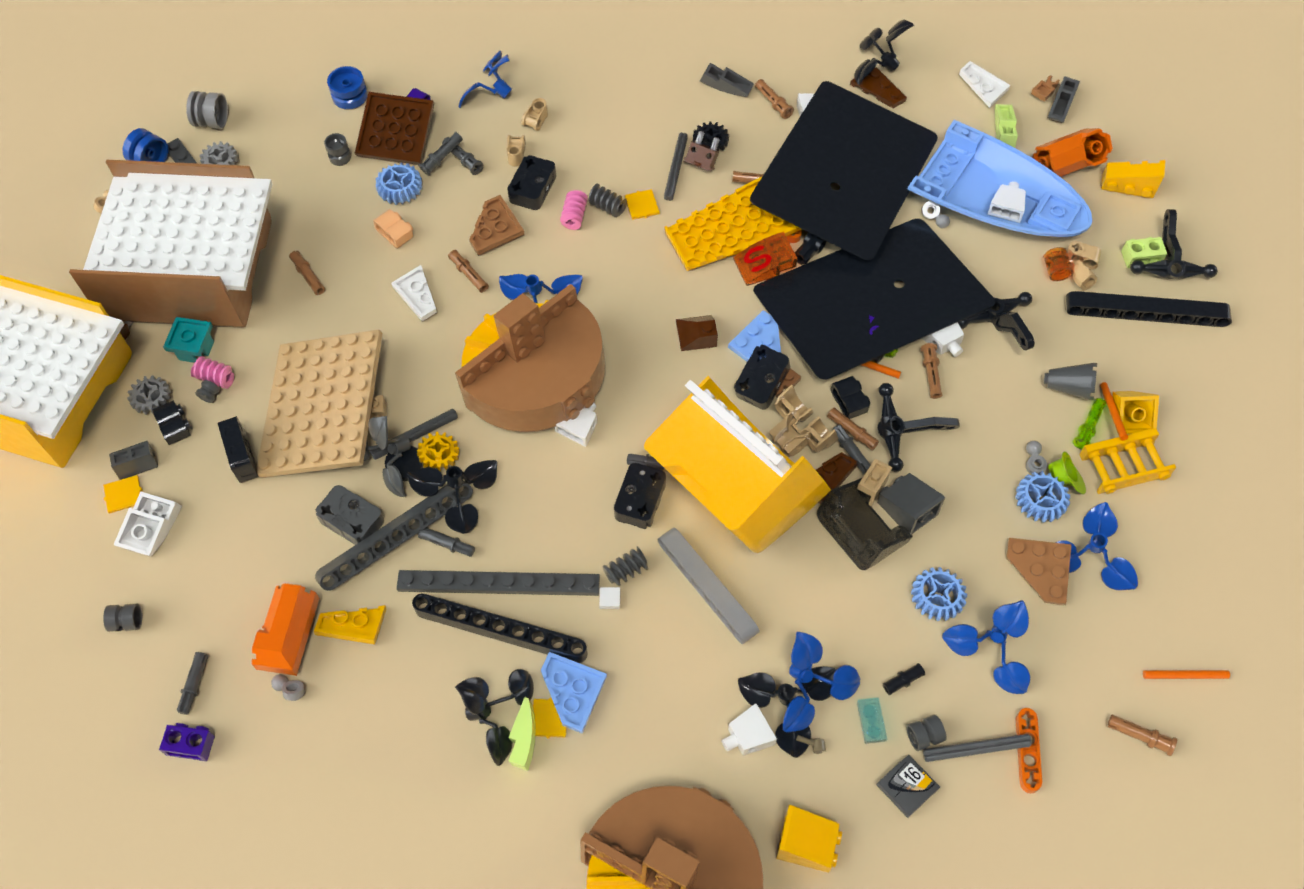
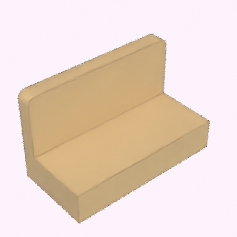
(874, 480)

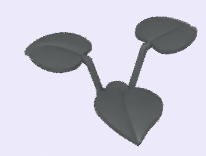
(379, 432)

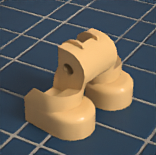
(789, 435)

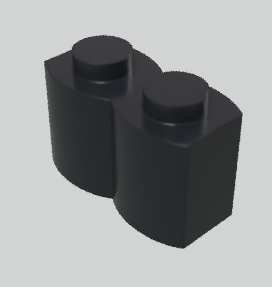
(850, 397)
(171, 422)

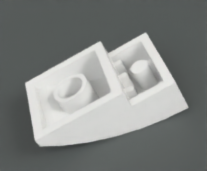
(147, 524)

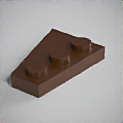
(881, 87)
(836, 471)

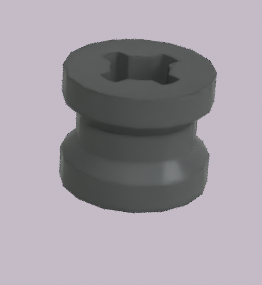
(207, 391)

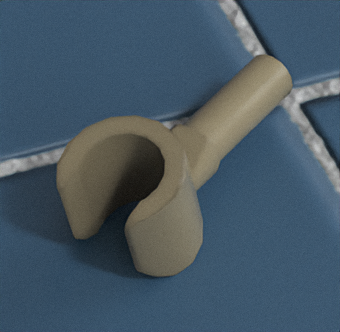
(818, 744)

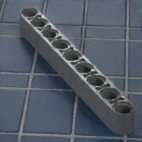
(385, 535)

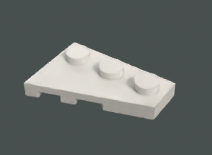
(984, 84)
(416, 293)

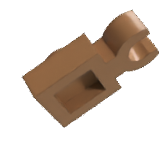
(1044, 90)
(791, 378)

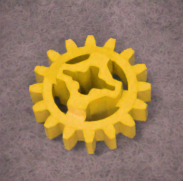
(429, 449)

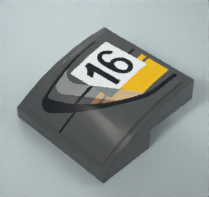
(908, 786)

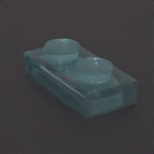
(871, 720)

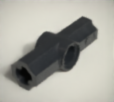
(810, 246)

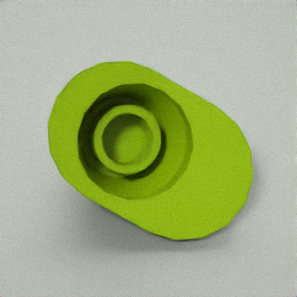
(1067, 472)

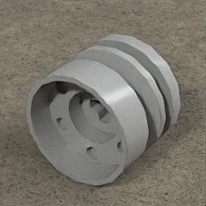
(207, 109)

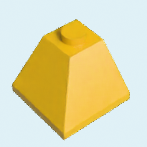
(1137, 410)

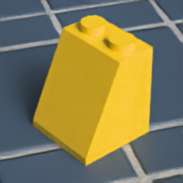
(809, 840)

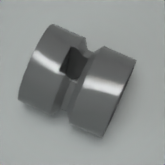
(337, 149)
(126, 617)
(927, 732)

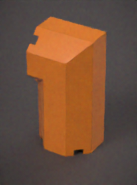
(1075, 151)
(285, 630)

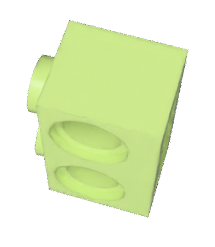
(1145, 250)

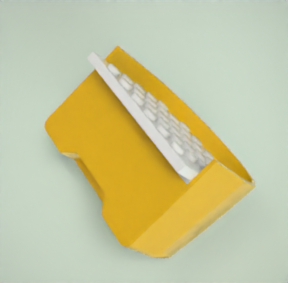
(734, 467)

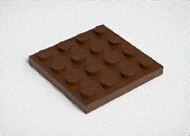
(394, 128)

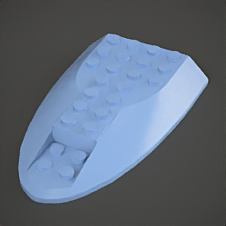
(973, 167)

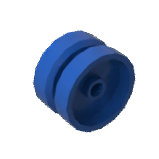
(347, 87)
(144, 146)

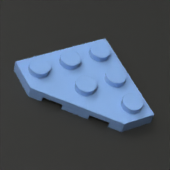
(759, 331)
(572, 689)

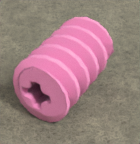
(573, 209)
(213, 371)

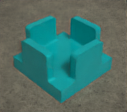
(189, 339)

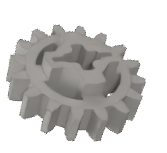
(219, 154)
(148, 394)

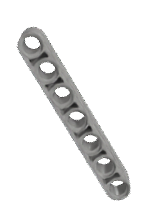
(708, 586)

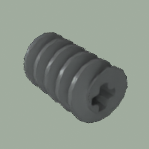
(606, 201)
(625, 566)

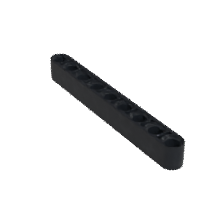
(1148, 309)
(492, 620)

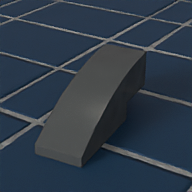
(726, 81)
(1063, 99)

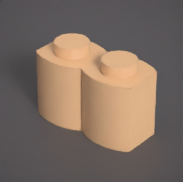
(393, 228)

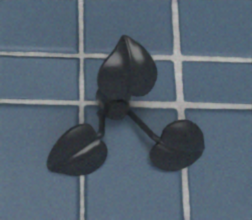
(888, 59)
(460, 518)
(759, 689)
(474, 695)

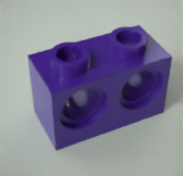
(185, 747)

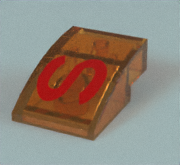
(765, 259)

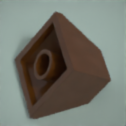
(697, 332)

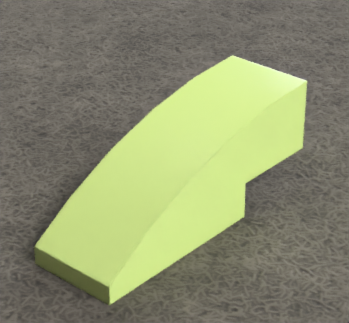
(1006, 124)
(523, 736)

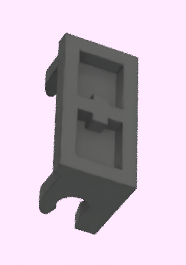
(133, 460)

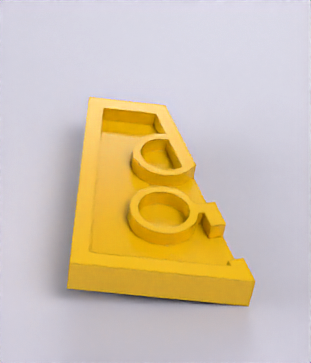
(352, 626)

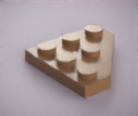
(494, 226)
(1042, 566)

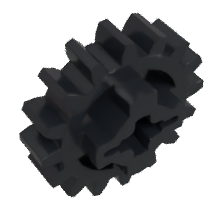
(713, 131)

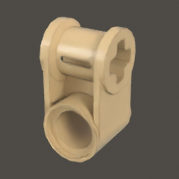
(535, 114)
(515, 149)
(1086, 253)

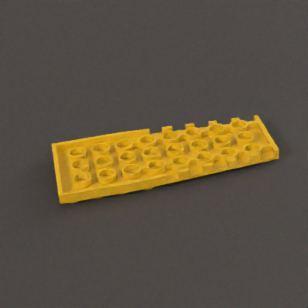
(724, 228)

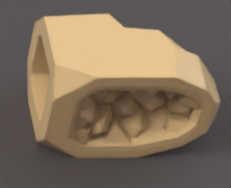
(1083, 275)

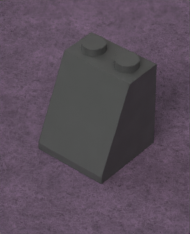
(911, 502)

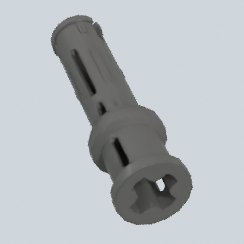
(435, 158)
(467, 159)

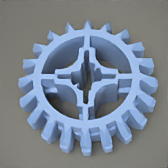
(398, 183)
(1049, 507)
(934, 581)

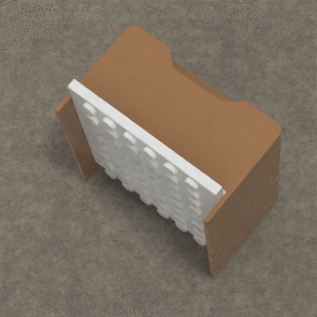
(178, 242)

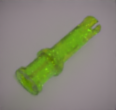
(1088, 430)

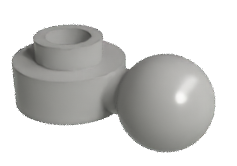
(942, 221)
(1034, 449)
(291, 690)

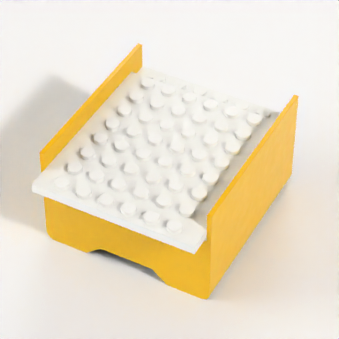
(52, 368)

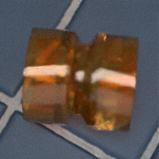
(1058, 264)

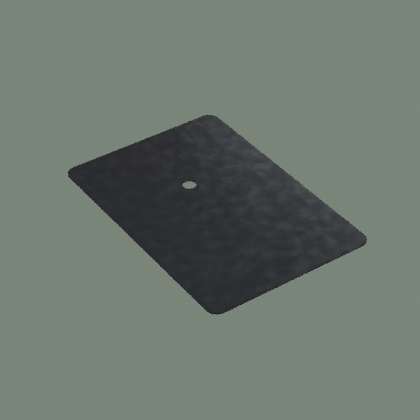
(849, 144)
(830, 300)

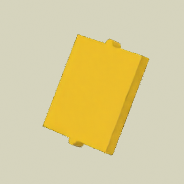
(642, 204)
(122, 493)
(547, 719)

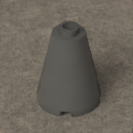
(1073, 380)

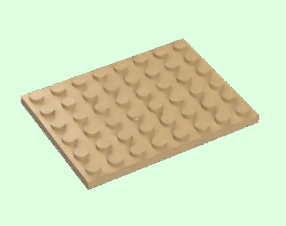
(320, 404)

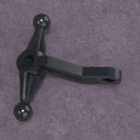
(1174, 256)
(1006, 320)
(892, 426)

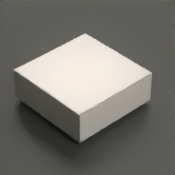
(609, 598)

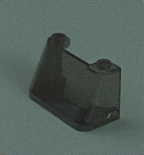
(859, 527)

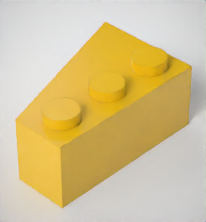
(1133, 178)

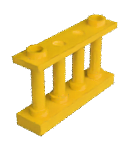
(1113, 446)

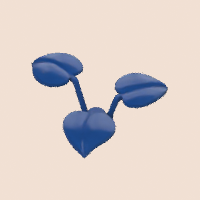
(500, 85)
(516, 284)
(1103, 524)
(1007, 619)
(806, 652)

